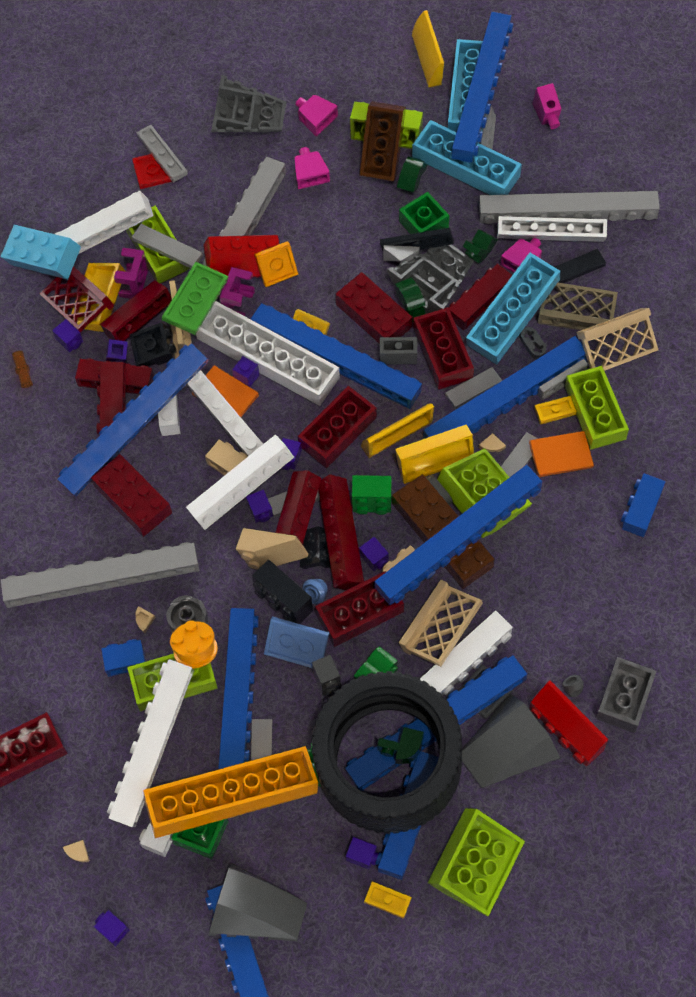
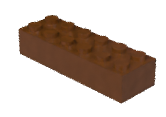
(430, 513)

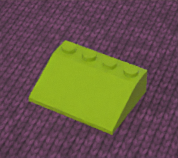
(472, 480)
(476, 861)

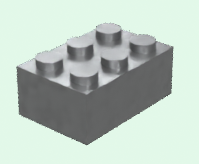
(626, 695)

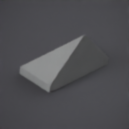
(399, 253)

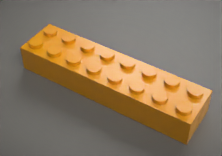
(230, 791)

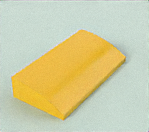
(428, 50)
(102, 277)
(398, 430)
(434, 453)

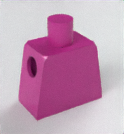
(547, 105)
(316, 113)
(310, 169)
(517, 253)

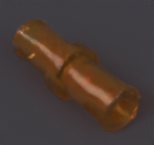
(22, 369)

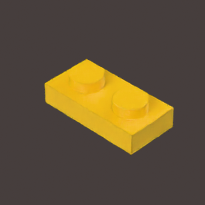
(312, 321)
(555, 410)
(387, 900)

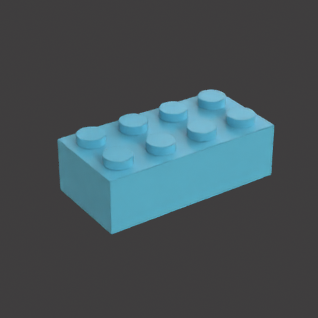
(41, 251)

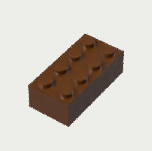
(382, 140)

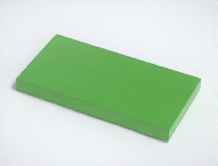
(195, 298)

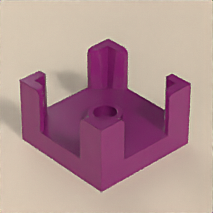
(135, 273)
(234, 290)

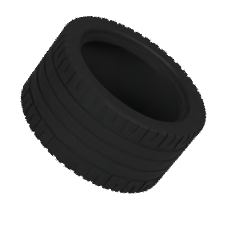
(376, 694)

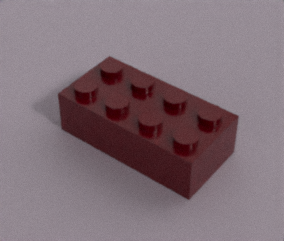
(373, 309)
(443, 348)
(337, 426)
(131, 495)
(355, 611)
(29, 748)

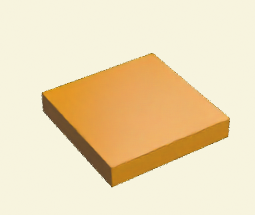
(276, 264)

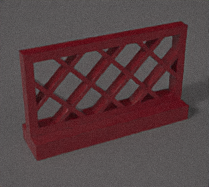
(88, 289)

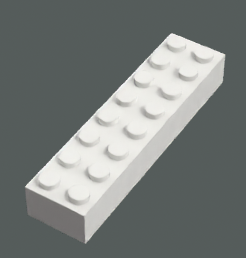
(274, 354)
(151, 742)

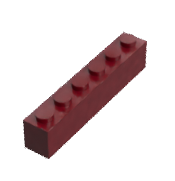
(340, 532)

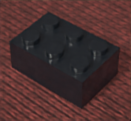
(282, 593)

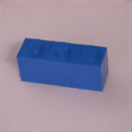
(642, 504)

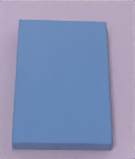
(295, 642)

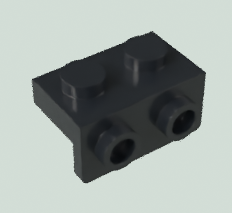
(316, 546)

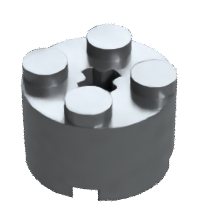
(185, 607)

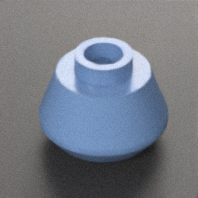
(316, 589)

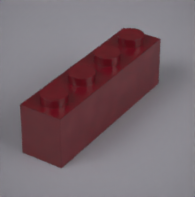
(479, 297)
(136, 311)
(136, 376)
(111, 392)
(298, 504)

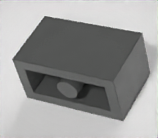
(398, 350)
(326, 675)

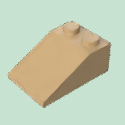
(260, 546)

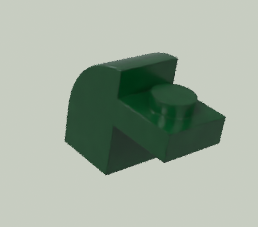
(411, 174)
(480, 246)
(411, 297)
(406, 750)

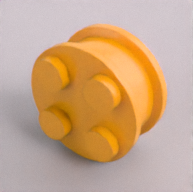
(194, 644)

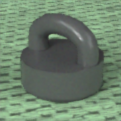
(573, 685)

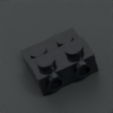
(153, 345)

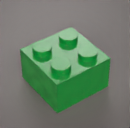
(423, 215)
(371, 494)
(201, 839)

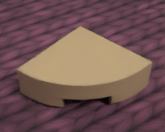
(492, 444)
(144, 619)
(77, 851)

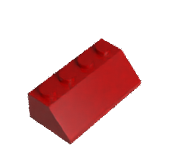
(236, 252)
(568, 724)

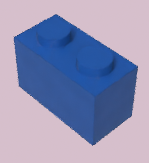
(121, 656)

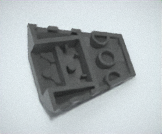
(246, 109)
(436, 274)
(508, 744)
(256, 908)

